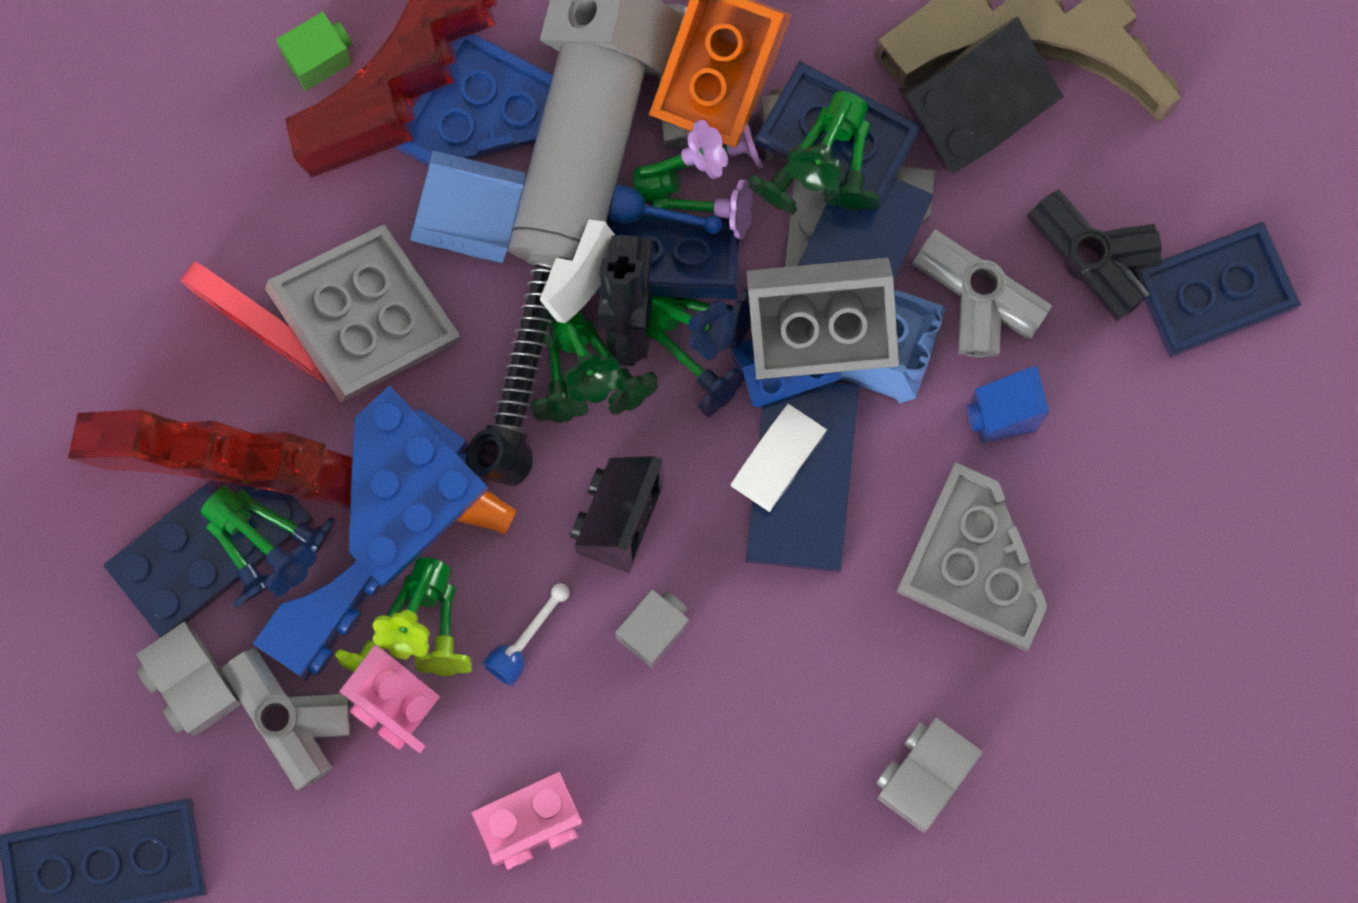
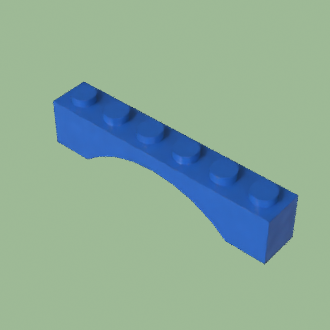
(308, 626)

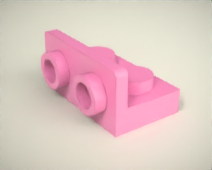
(389, 695)
(528, 820)

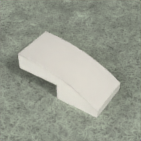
(576, 281)
(778, 457)

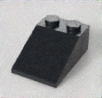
(981, 95)
(619, 511)

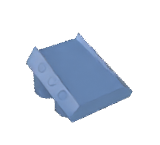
(467, 206)
(917, 330)

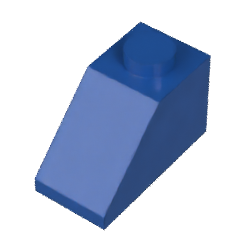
(1008, 406)

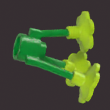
(406, 637)

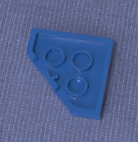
(487, 108)
(402, 487)

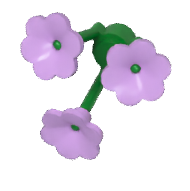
(705, 150)

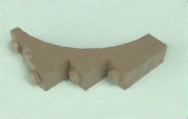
(1087, 36)

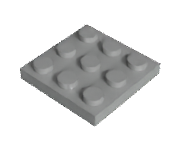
(362, 312)

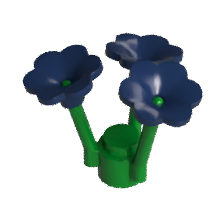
(713, 330)
(229, 513)

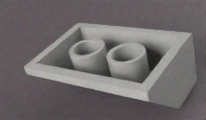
(823, 318)

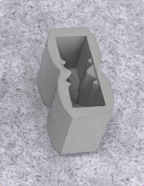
(187, 680)
(928, 774)

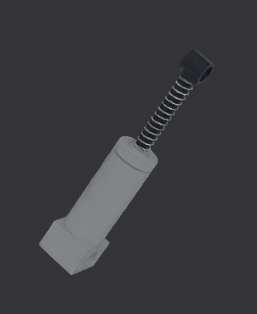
(571, 179)

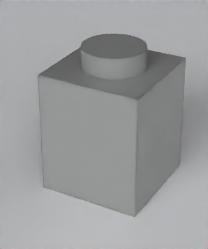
(653, 627)

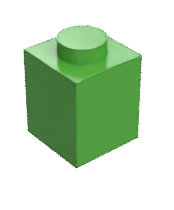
(315, 50)

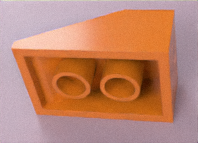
(720, 65)

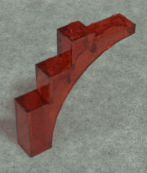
(374, 105)
(213, 452)

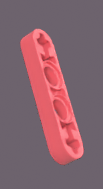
(248, 315)

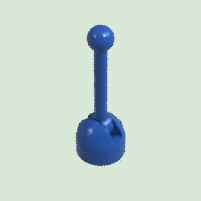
(629, 206)

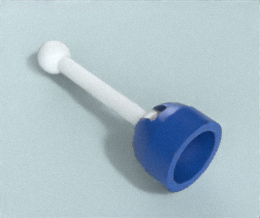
(507, 661)

